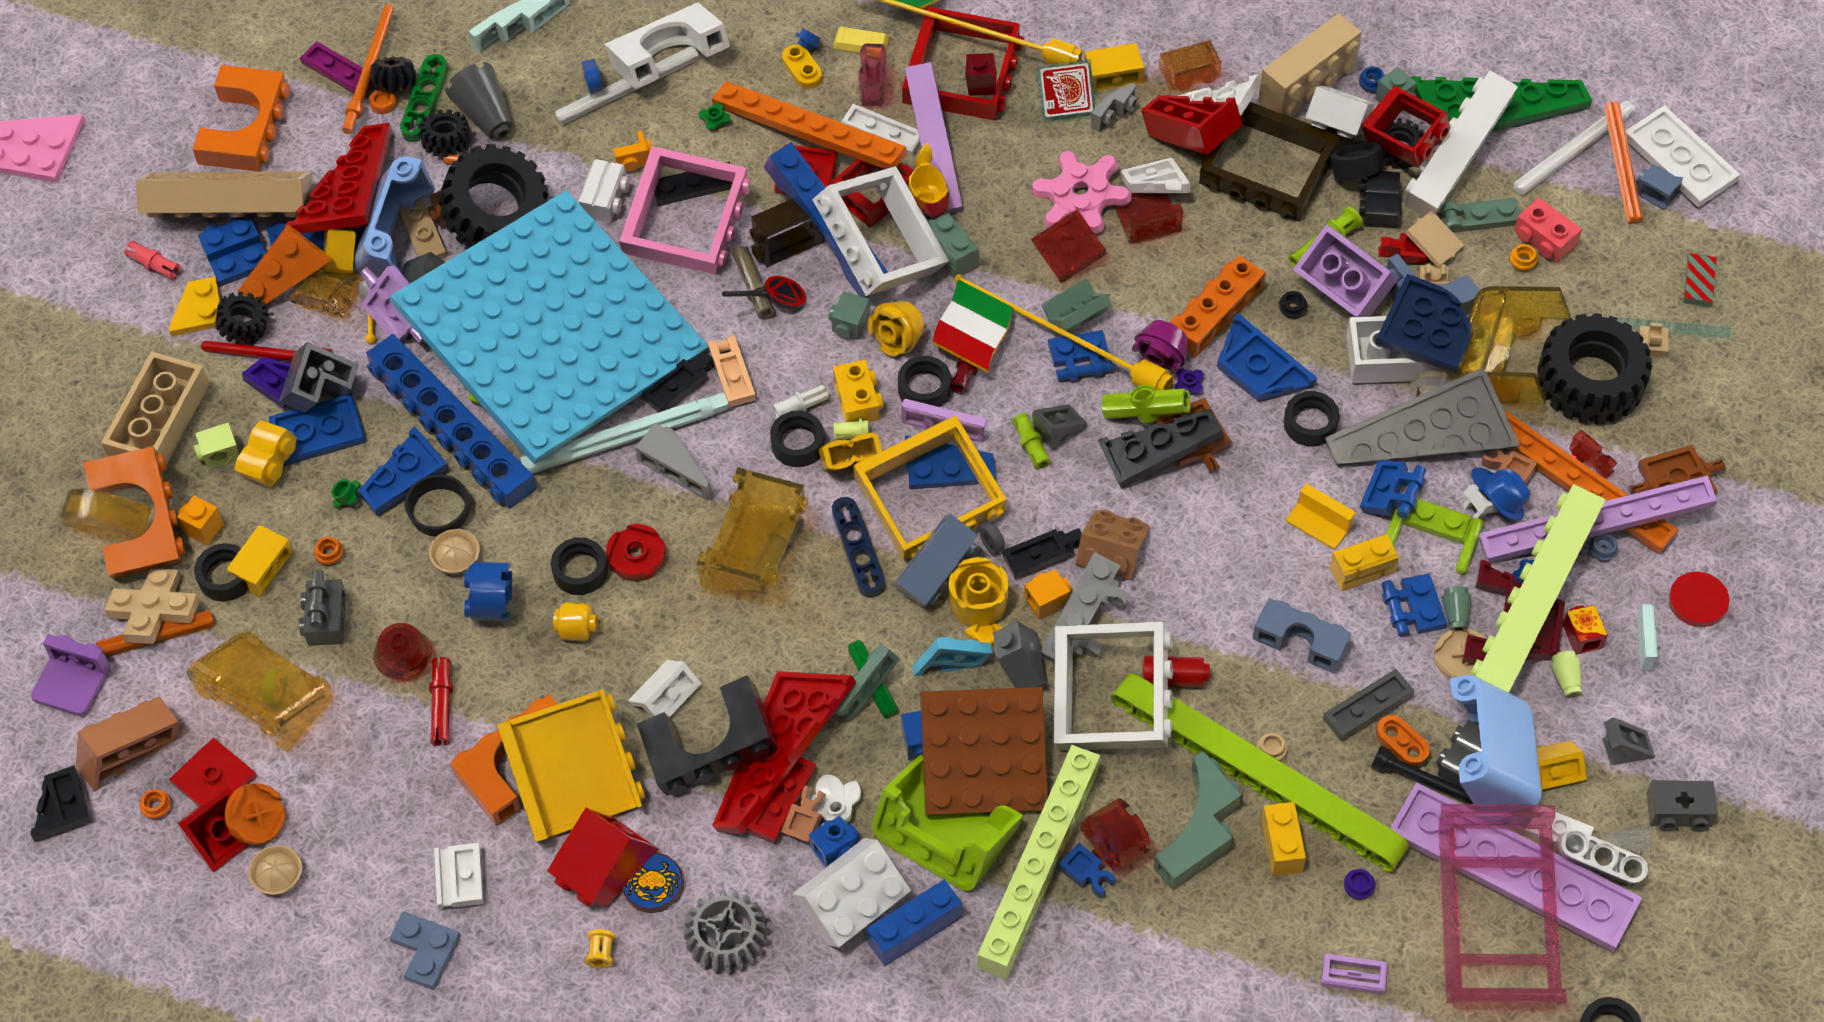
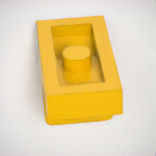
(340, 246)

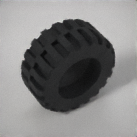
(494, 167)
(1600, 339)

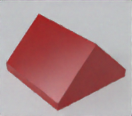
(208, 833)

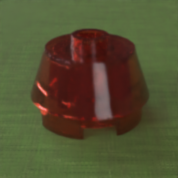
(402, 652)

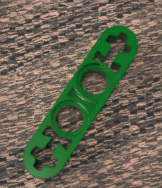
(420, 97)

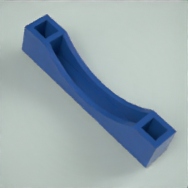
(801, 184)

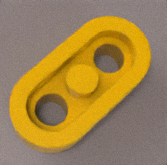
(800, 64)

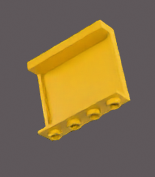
(570, 761)

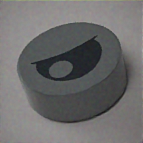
(992, 539)

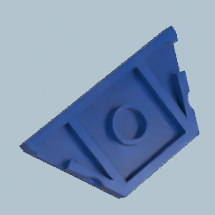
(1260, 363)

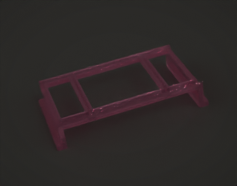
(1497, 817)

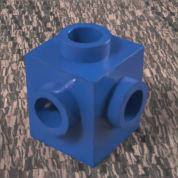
(833, 840)

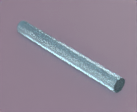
(1680, 328)

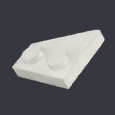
(1156, 177)

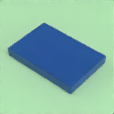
(323, 428)

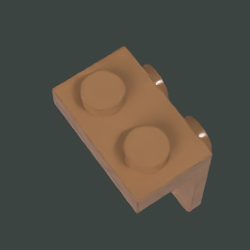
(1114, 539)

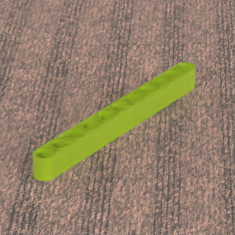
(1267, 775)

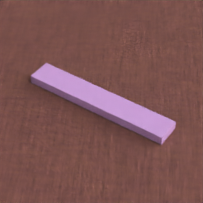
(932, 126)

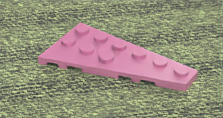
(38, 145)

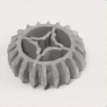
(703, 923)

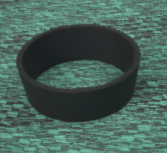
(431, 483)

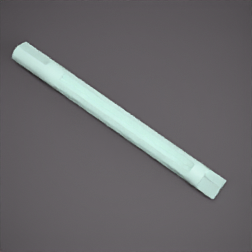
(629, 432)

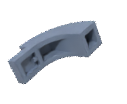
(1462, 288)

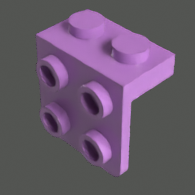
(70, 675)

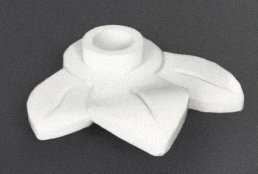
(837, 797)

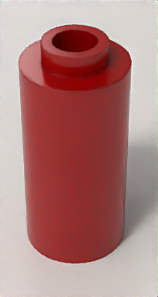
(1186, 671)

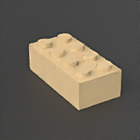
(1309, 64)
(157, 407)

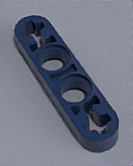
(860, 546)

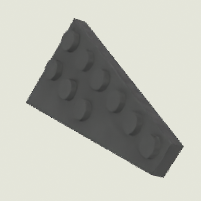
(1443, 421)

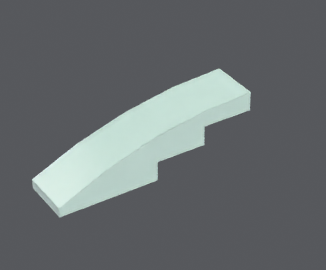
(513, 19)

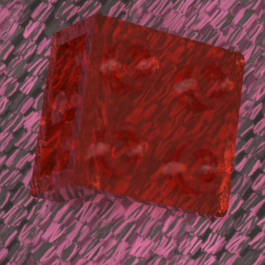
(1149, 216)

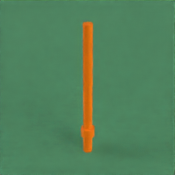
(355, 107)

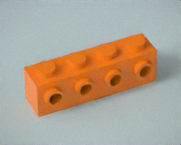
(1219, 303)

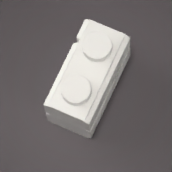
(603, 190)

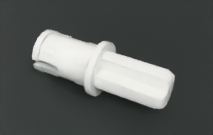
(800, 402)

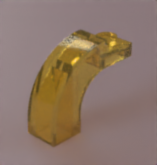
(105, 511)

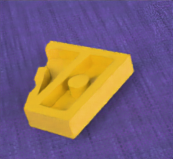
(196, 307)

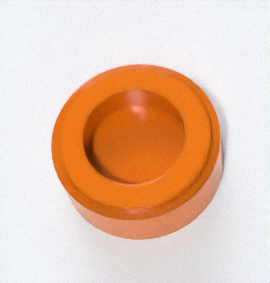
(382, 102)

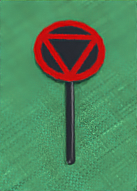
(779, 289)

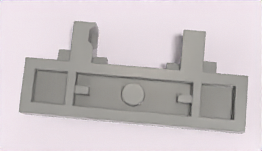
(1092, 589)

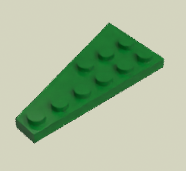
(1530, 102)

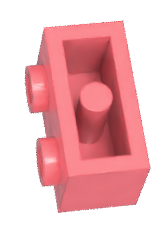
(1547, 230)

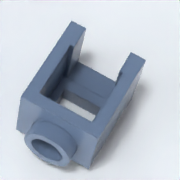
(1658, 186)

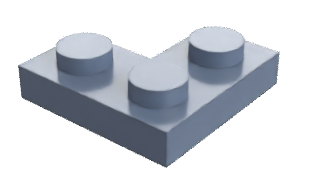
(432, 946)

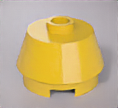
(896, 327)

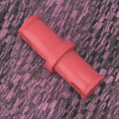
(152, 260)

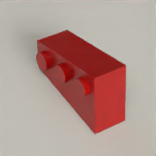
(1191, 123)

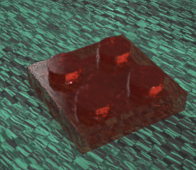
(1069, 246)

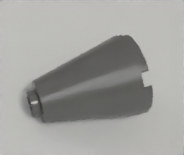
(481, 99)

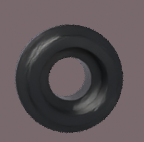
(1296, 298)

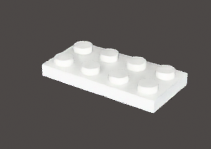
(1678, 150)

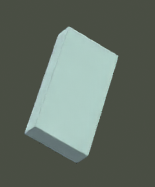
(1647, 637)

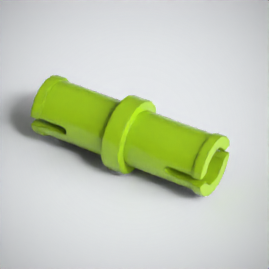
(1031, 441)

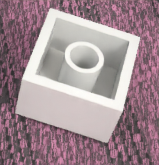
(1339, 110)

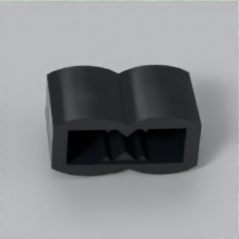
(1380, 199)

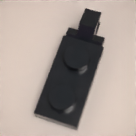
(678, 382)
(1041, 551)

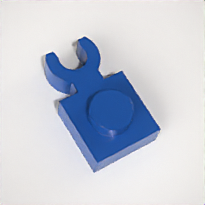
(1084, 867)

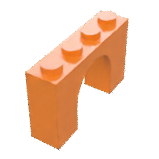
(248, 146)
(159, 544)
(479, 775)

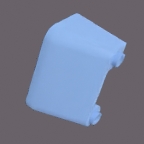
(399, 187)
(1508, 764)

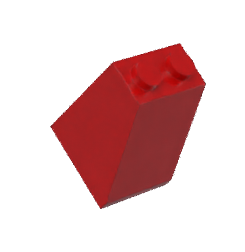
(599, 858)

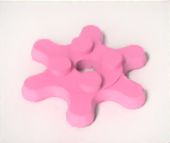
(1078, 175)

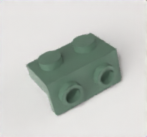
(1075, 305)

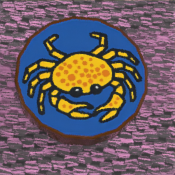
(655, 885)

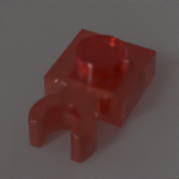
(1590, 452)

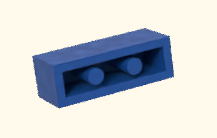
(914, 922)

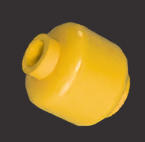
(575, 621)

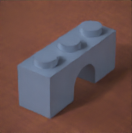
(1281, 621)

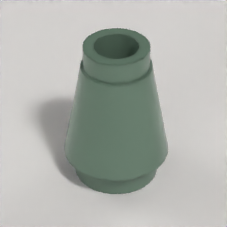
(1457, 606)

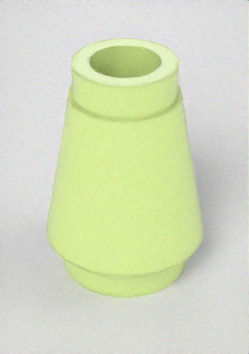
(1568, 672)

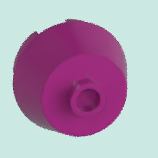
(1162, 345)

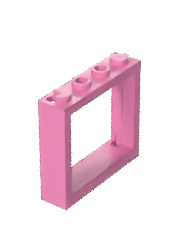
(673, 255)

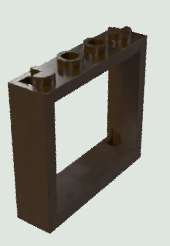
(1261, 195)

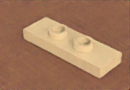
(422, 230)

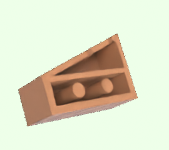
(122, 738)

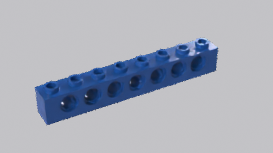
(446, 407)

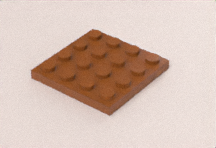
(983, 750)

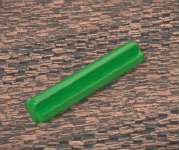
(882, 695)

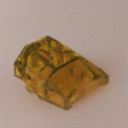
(328, 292)

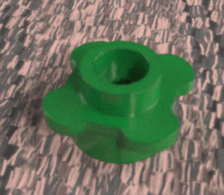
(716, 122)
(345, 492)

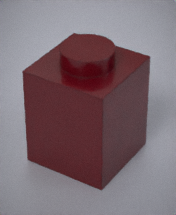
(981, 74)

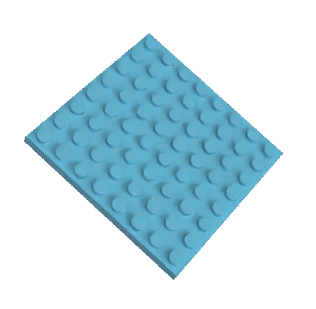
(548, 325)

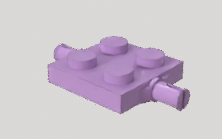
(378, 302)

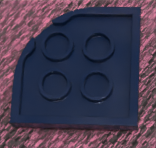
(1427, 325)

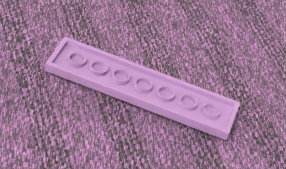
(1583, 899)

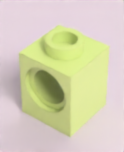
(216, 446)

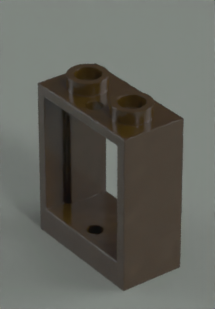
(786, 243)

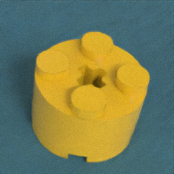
(978, 592)

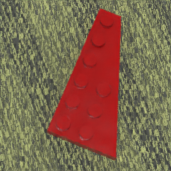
(348, 191)
(796, 713)

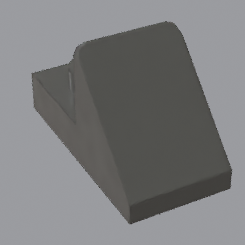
(1056, 422)
(1626, 742)

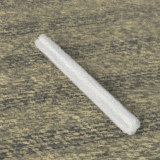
(622, 87)
(1568, 152)

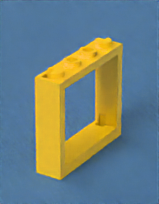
(914, 447)

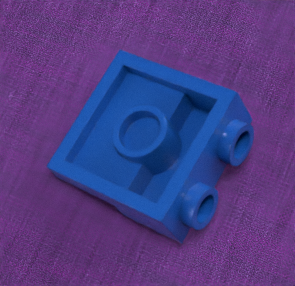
(232, 249)

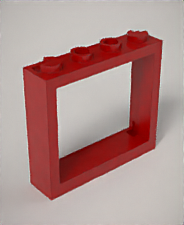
(962, 103)

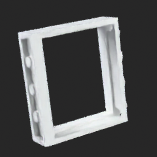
(907, 217)
(1064, 678)

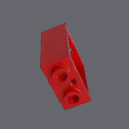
(1388, 111)
(860, 205)

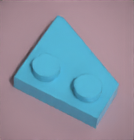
(953, 655)

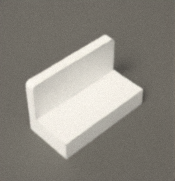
(666, 689)

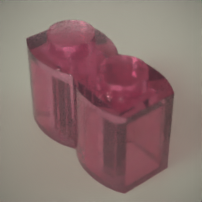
(872, 74)

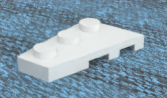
(1241, 92)

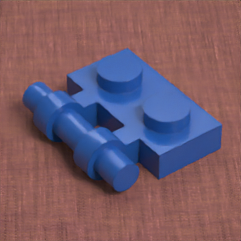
(1068, 353)
(1385, 487)
(1422, 603)

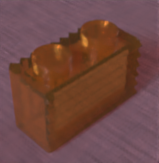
(1190, 65)

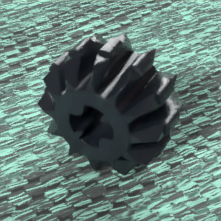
(393, 74)

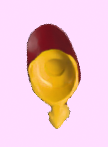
(928, 185)

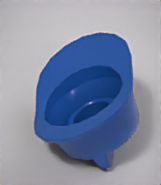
(1504, 489)

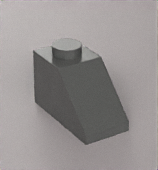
(1020, 655)

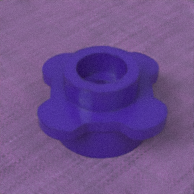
(1195, 376)

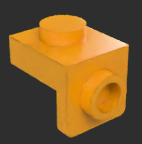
(633, 155)

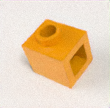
(200, 520)
(1047, 593)

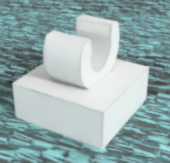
(1479, 501)

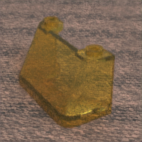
(752, 534)
(261, 687)

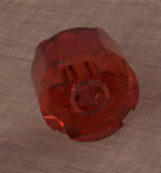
(1116, 835)

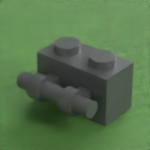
(323, 610)

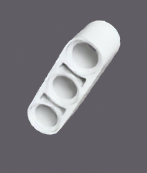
(1616, 857)

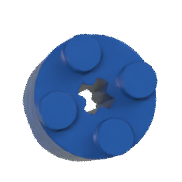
(489, 591)

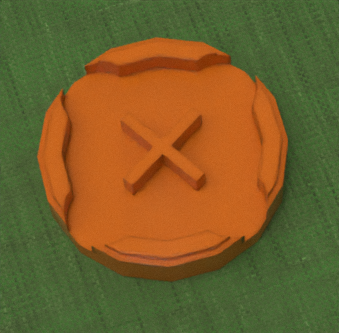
(254, 813)

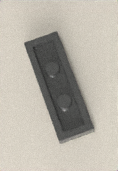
(1368, 704)

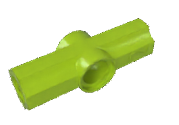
(1146, 403)

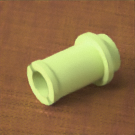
(849, 430)

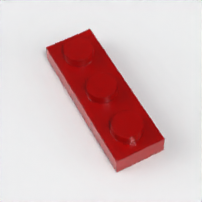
(773, 814)

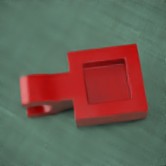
(1403, 247)

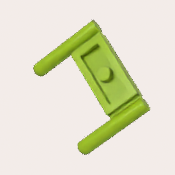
(1444, 524)

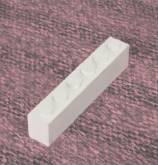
(1461, 145)

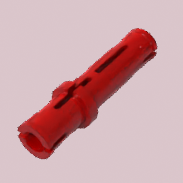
(440, 707)

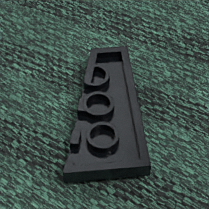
(1149, 450)

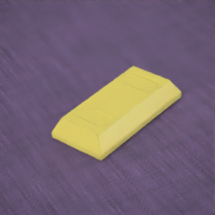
(853, 39)

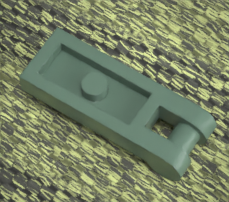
(1481, 214)
(868, 679)

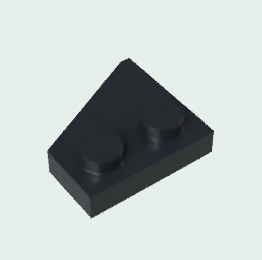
(61, 804)

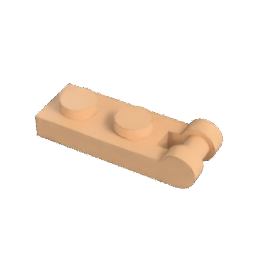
(731, 371)

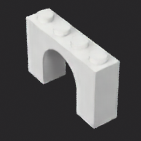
(691, 26)

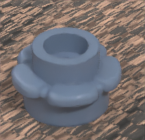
(1606, 541)

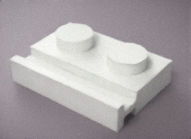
(459, 876)

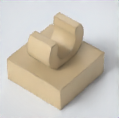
(1434, 274)
(1656, 338)

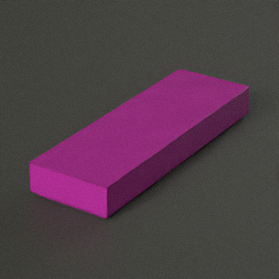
(333, 66)

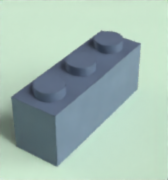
(936, 560)

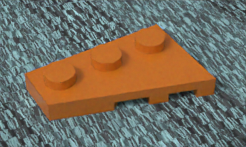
(284, 265)

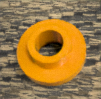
(1526, 251)

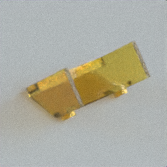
(1496, 320)

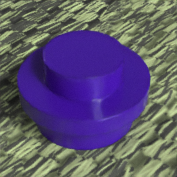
(1359, 884)

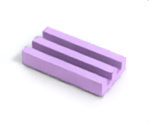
(1327, 981)

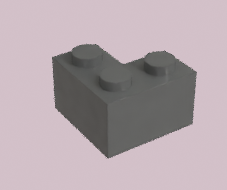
(314, 372)

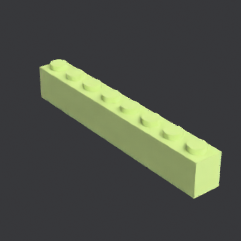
(1540, 588)

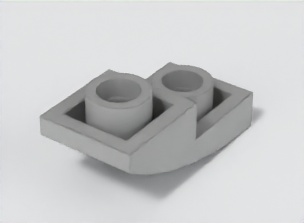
(1114, 105)

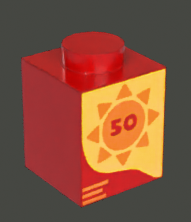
(1584, 629)

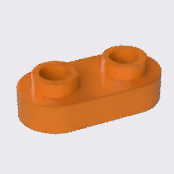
(1405, 740)

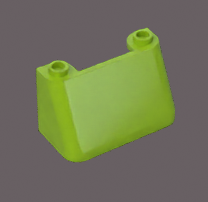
(948, 845)

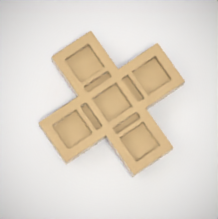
(151, 606)

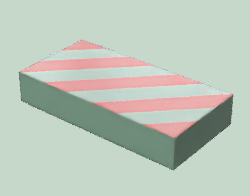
(1699, 280)

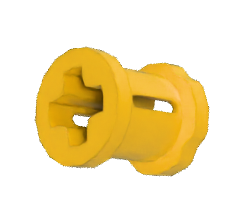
(601, 938)

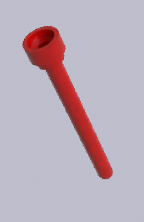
(248, 350)

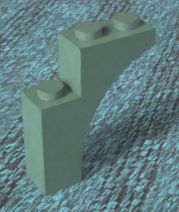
(1204, 836)

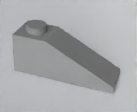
(667, 455)

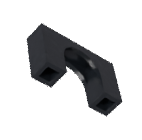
(746, 739)

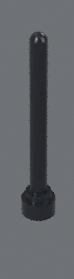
(1387, 761)

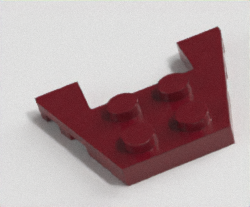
(1548, 637)

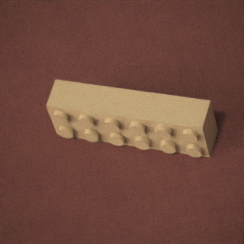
(223, 193)

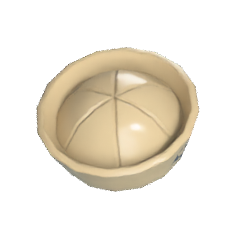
(454, 551)
(275, 870)

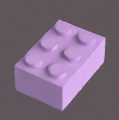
(1346, 273)

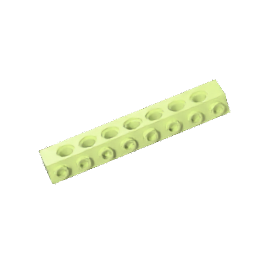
(1038, 862)

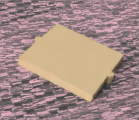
(1434, 238)

